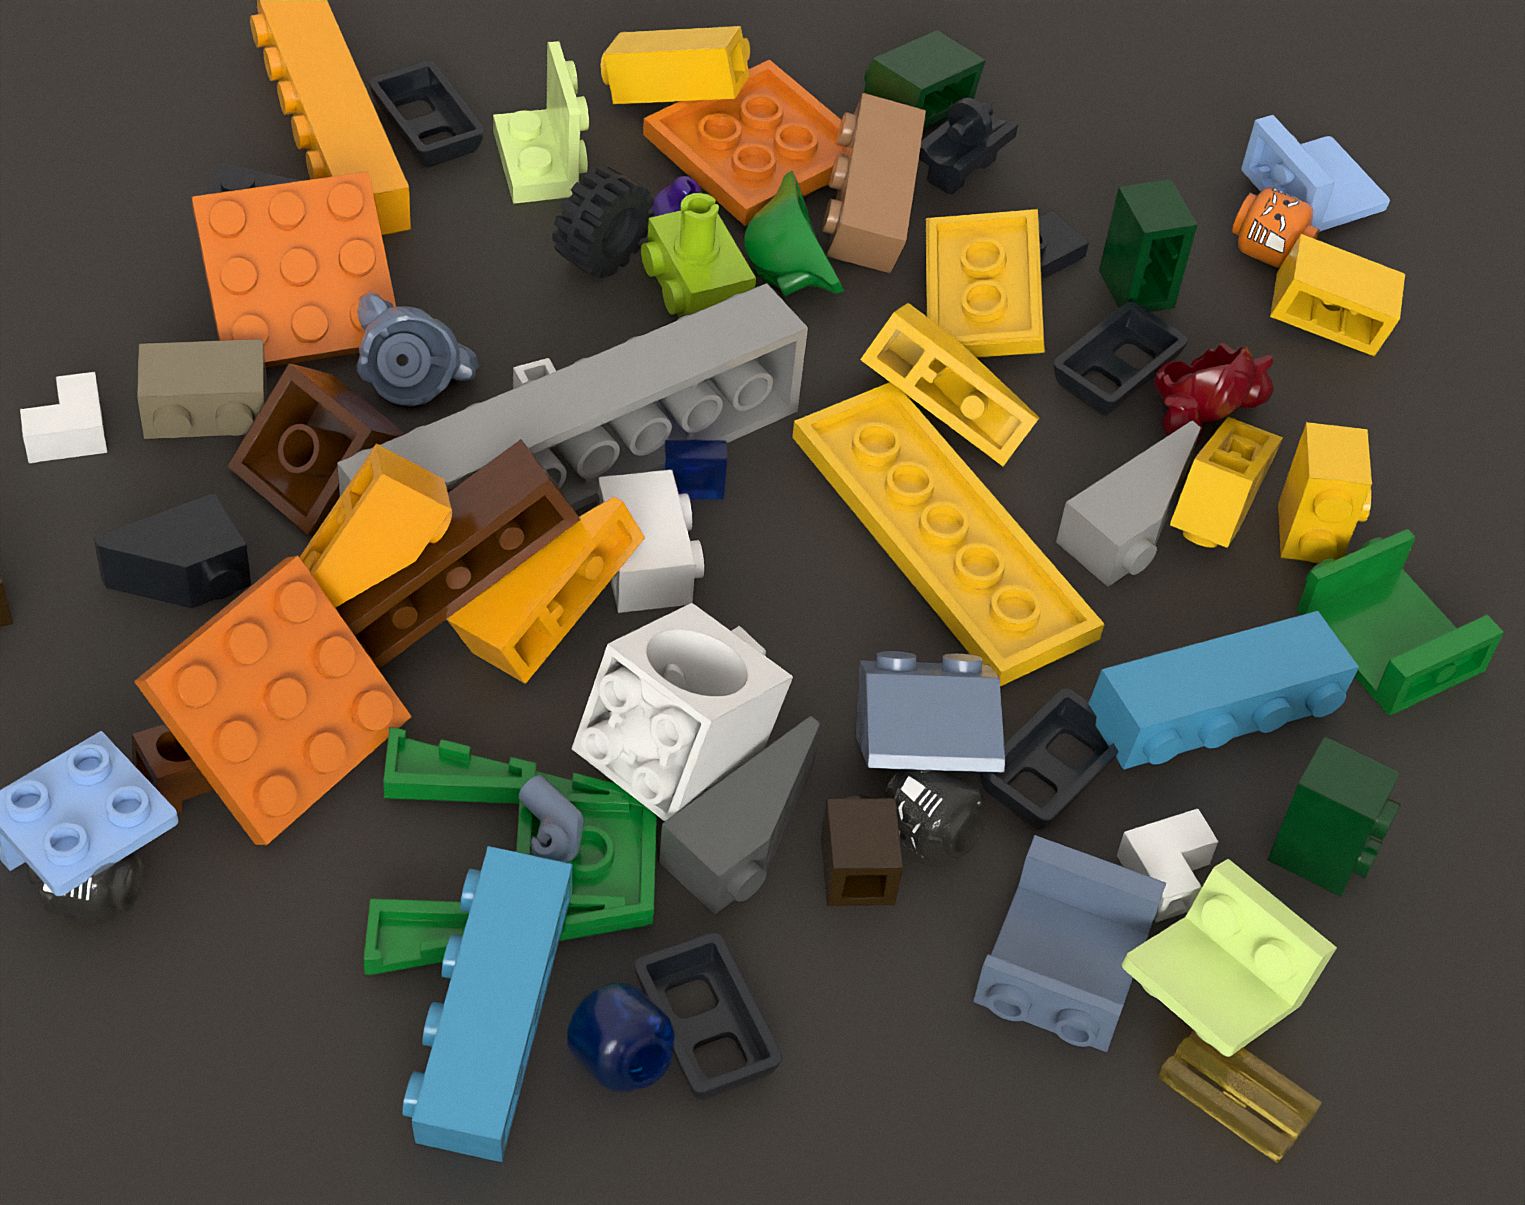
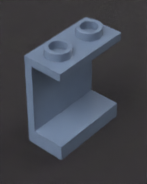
(1067, 944)

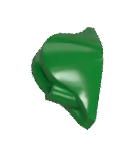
(785, 244)

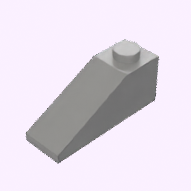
(1120, 517)

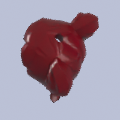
(1212, 386)

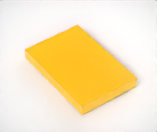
(987, 281)

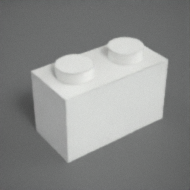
(666, 561)

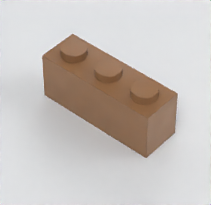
(874, 182)

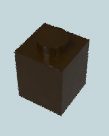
(861, 851)

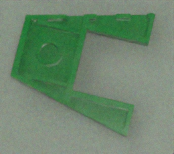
(609, 875)

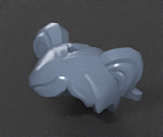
(426, 343)

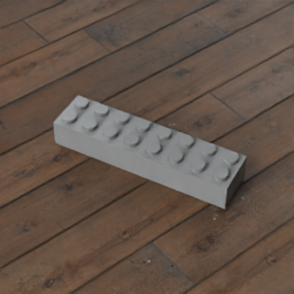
(613, 411)

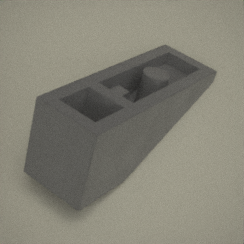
(731, 832)

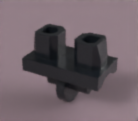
(964, 143)

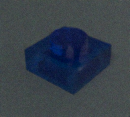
(697, 467)

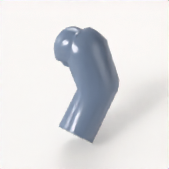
(560, 820)

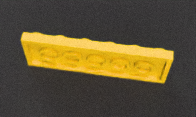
(947, 532)

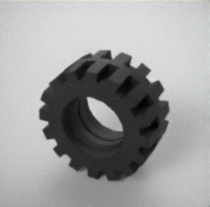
(603, 221)

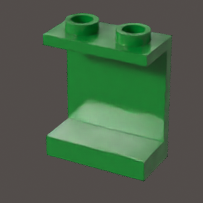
(1393, 627)

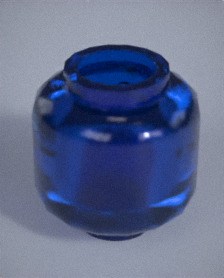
(621, 1037)

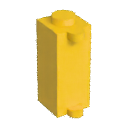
(676, 65)

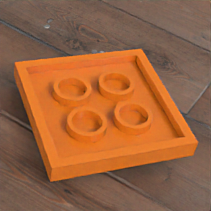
(750, 142)
(293, 264)
(274, 700)

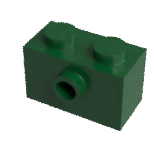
(926, 75)
(1147, 245)
(1334, 816)

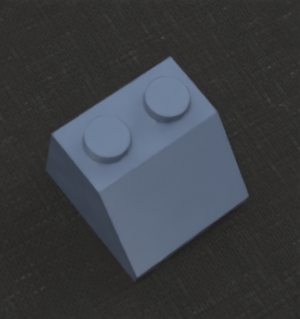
(930, 713)

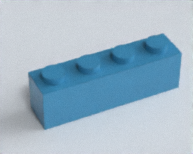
(1221, 689)
(491, 1005)

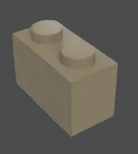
(200, 387)

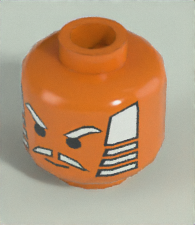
(1272, 224)

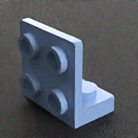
(1312, 172)
(80, 814)

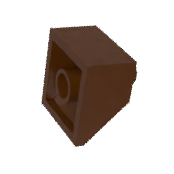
(300, 439)

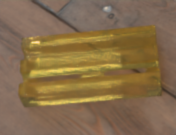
(1247, 1083)

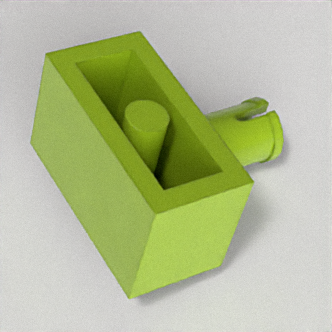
(695, 257)

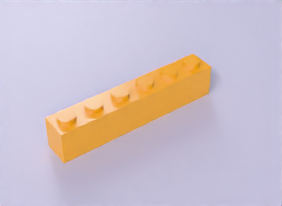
(329, 102)

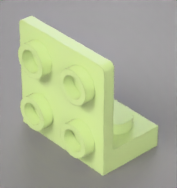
(544, 147)
(1232, 961)

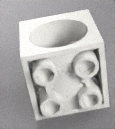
(679, 709)

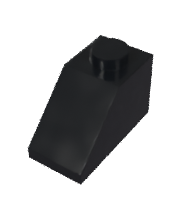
(177, 555)

